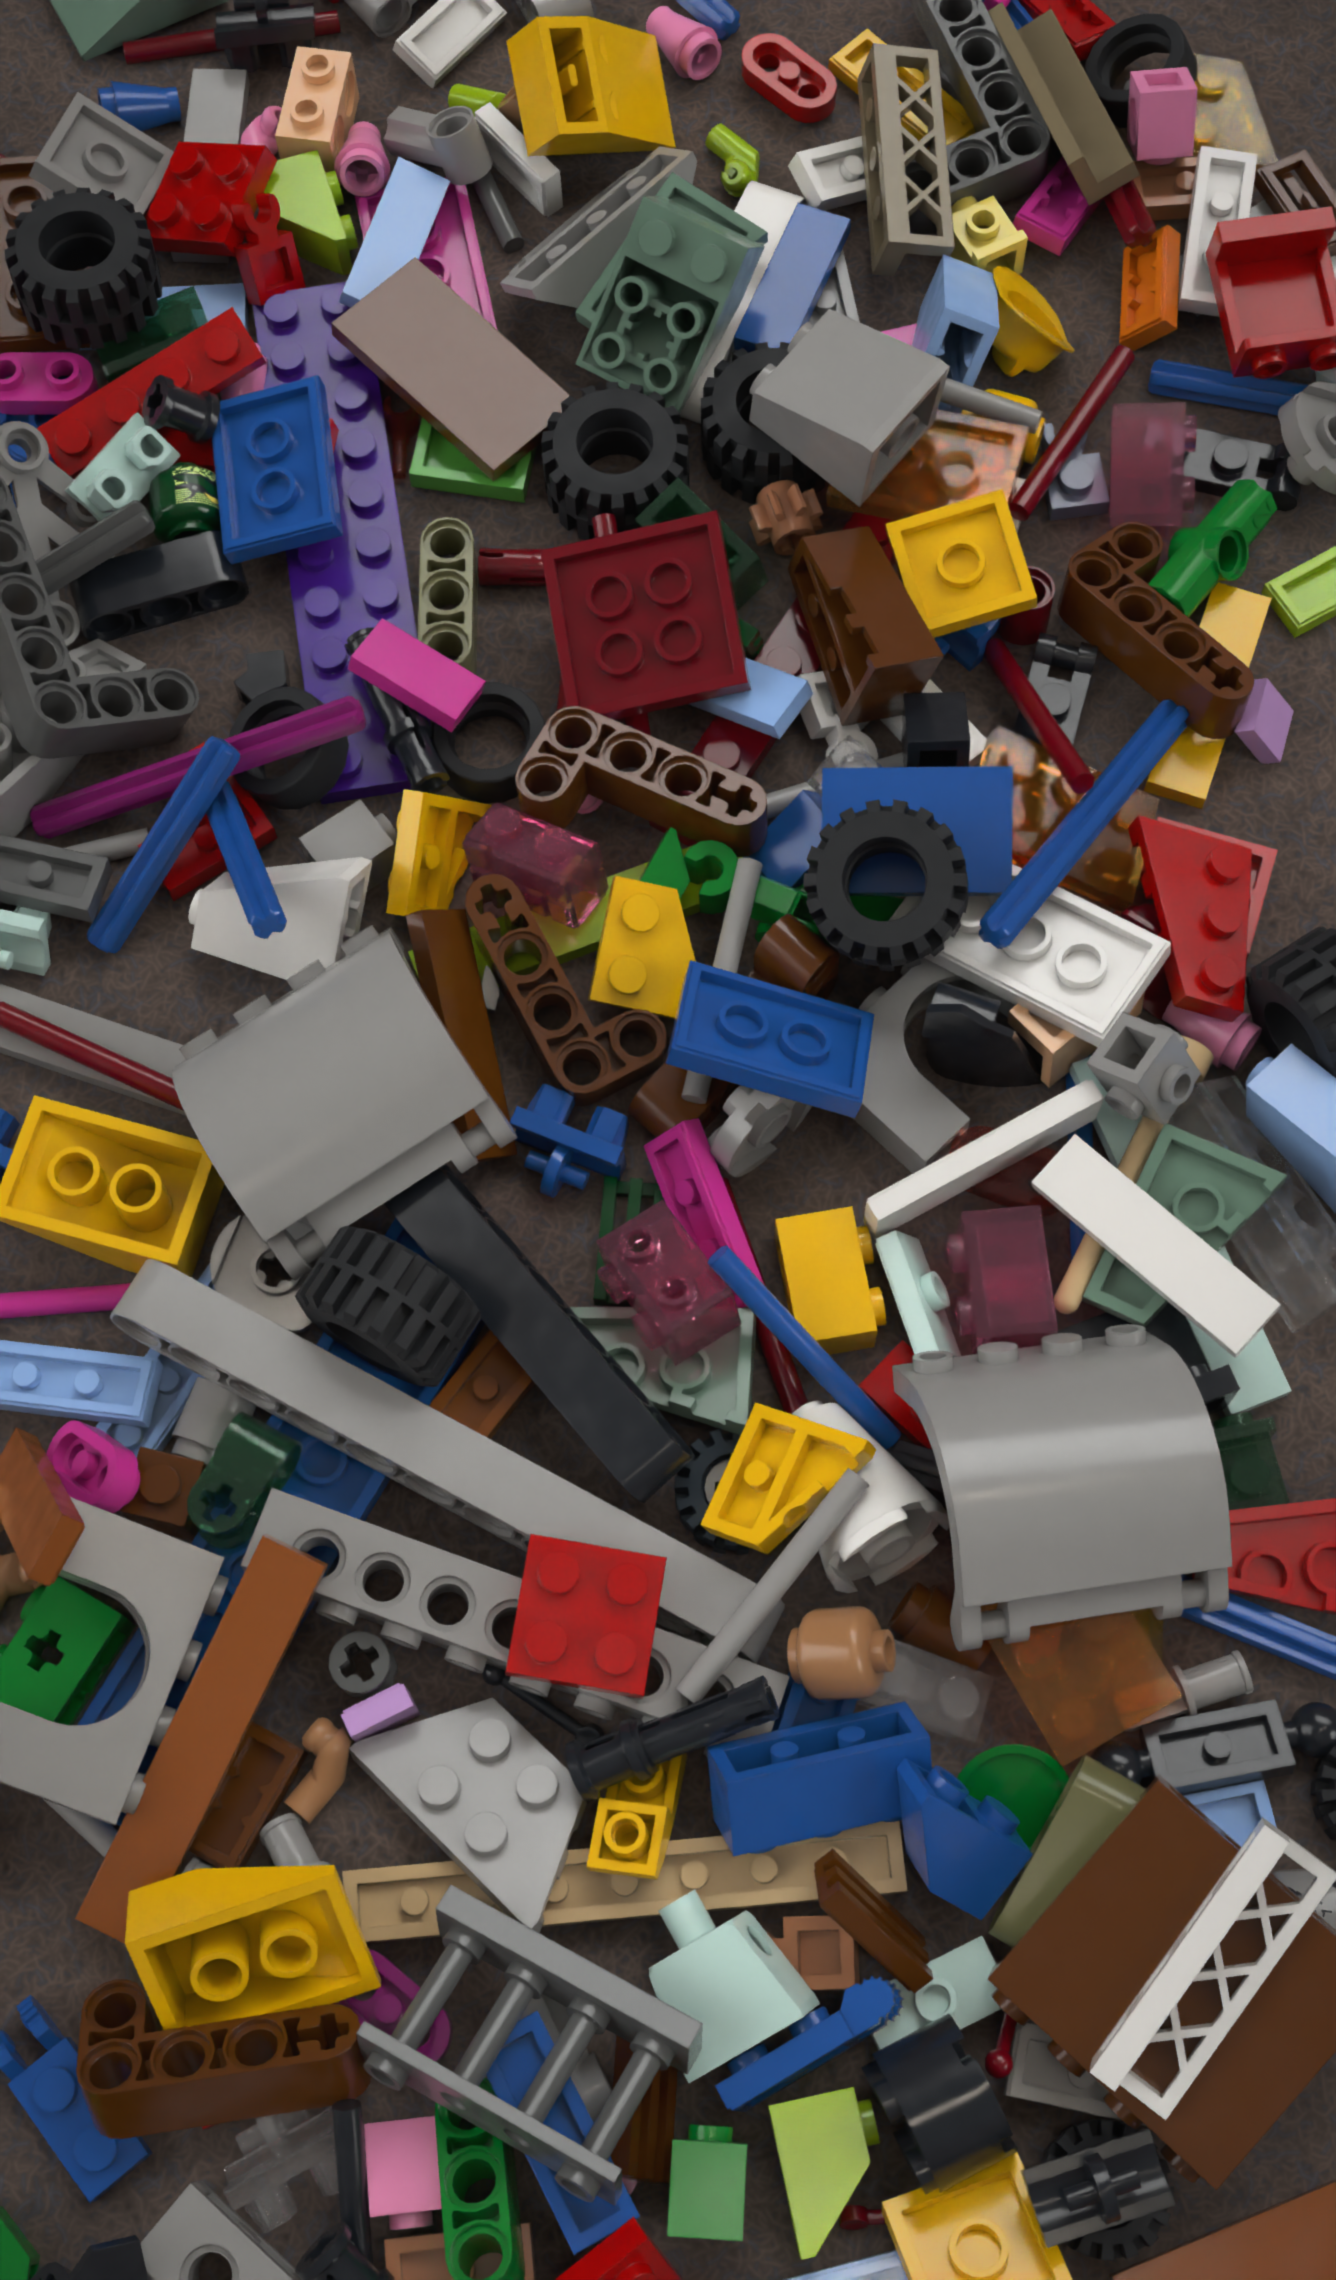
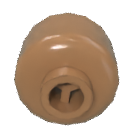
(840, 1653)

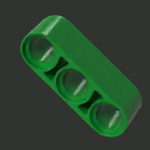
(481, 2226)

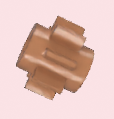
(785, 516)

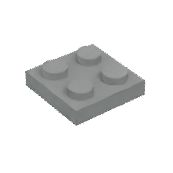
(100, 153)

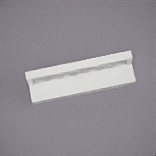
(1189, 1954)

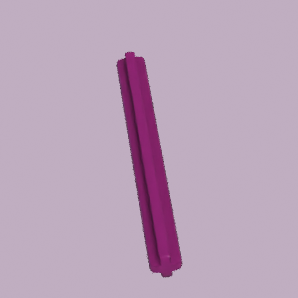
(162, 778)

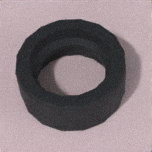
(1125, 44)
(312, 775)
(489, 784)

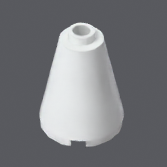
(889, 1522)

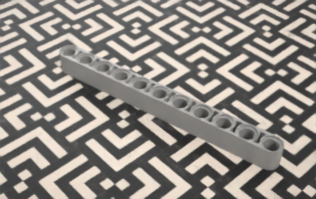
(416, 1443)

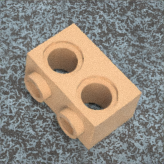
(318, 104)

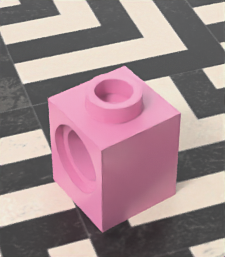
(1161, 114)
(403, 2171)

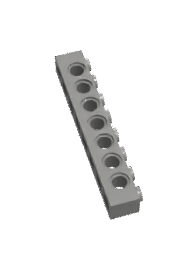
(489, 1598)

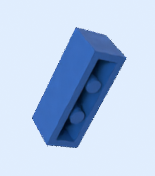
(813, 1777)

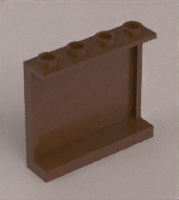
(1110, 1933)

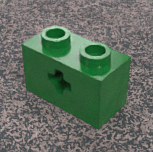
(78, 1627)
(707, 2185)

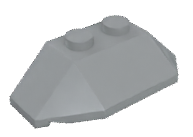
(579, 250)

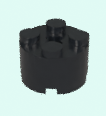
(944, 2103)

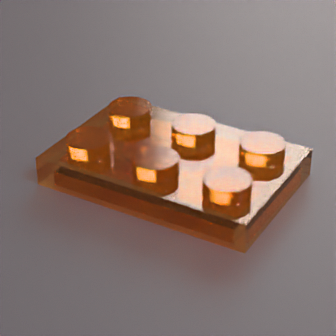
(948, 464)
(1043, 799)
(1086, 1679)

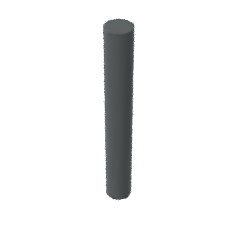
(498, 213)

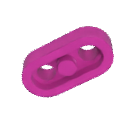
(35, 382)
(94, 1466)

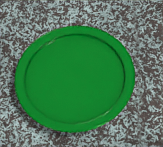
(1019, 1778)

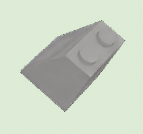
(848, 401)

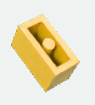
(827, 1279)

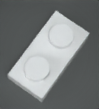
(831, 174)

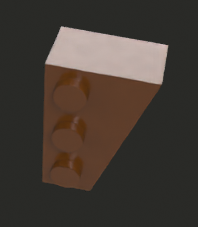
(861, 624)

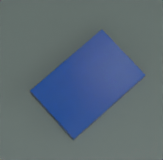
(275, 470)
(969, 800)
(771, 1039)

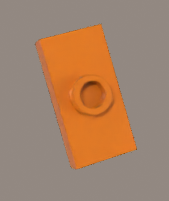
(1150, 289)

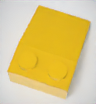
(110, 1187)
(246, 1943)

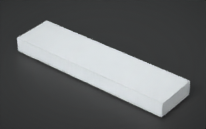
(982, 1158)
(1155, 1246)

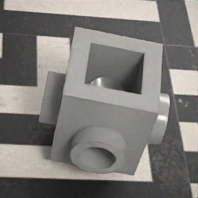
(1144, 1069)

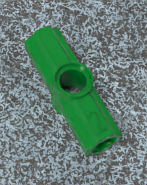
(1214, 548)

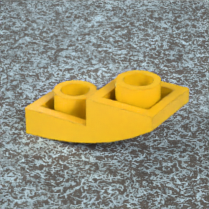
(637, 1823)

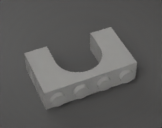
(898, 1101)
(166, 1591)

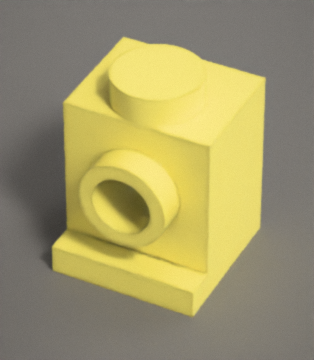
(986, 235)

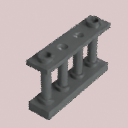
(593, 2002)

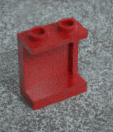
(1276, 291)

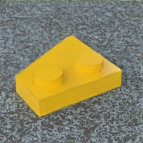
(429, 850)
(642, 949)
(779, 1477)

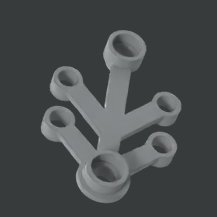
(37, 520)

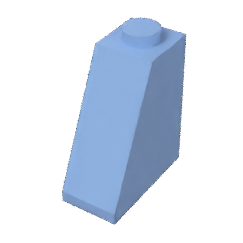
(958, 320)
(1296, 1111)

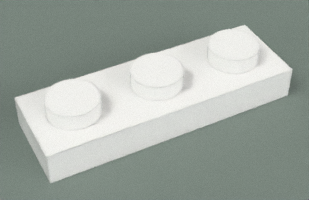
(1219, 194)

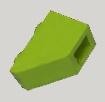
(310, 211)

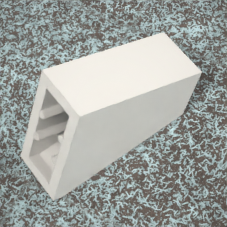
(321, 910)

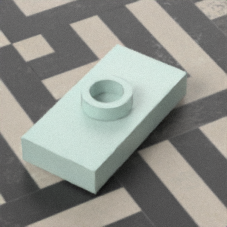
(917, 1292)
(957, 1988)

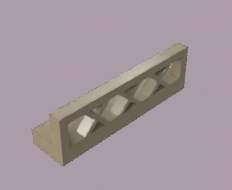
(1067, 103)
(885, 161)

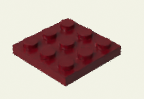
(646, 618)

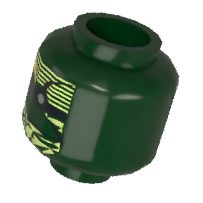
(183, 502)

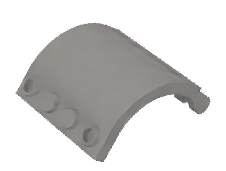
(333, 1097)
(1073, 1481)

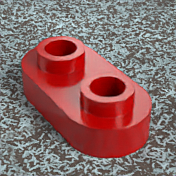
(792, 81)

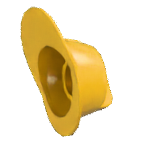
(1028, 329)

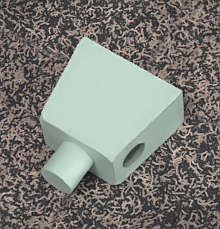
(728, 1981)

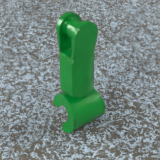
(718, 861)

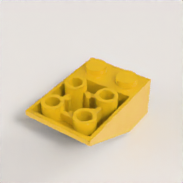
(588, 87)

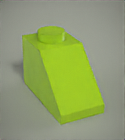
(821, 2159)

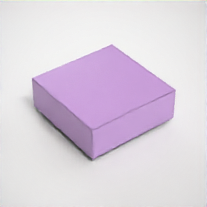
(1265, 722)
(380, 1712)

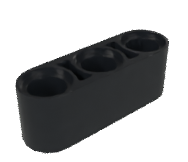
(157, 587)

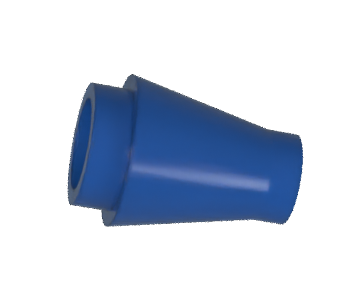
(141, 104)

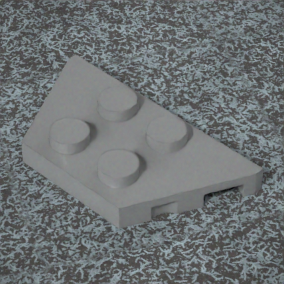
(484, 1799)

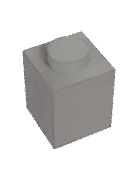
(351, 835)

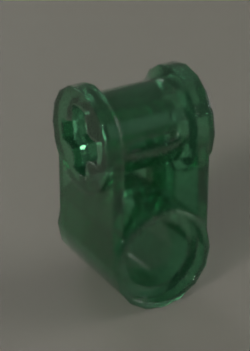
(242, 1471)

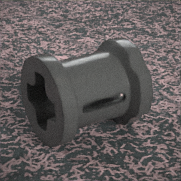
(342, 1664)

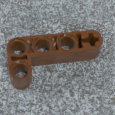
(1146, 635)
(721, 809)
(786, 957)
(551, 988)
(210, 2072)

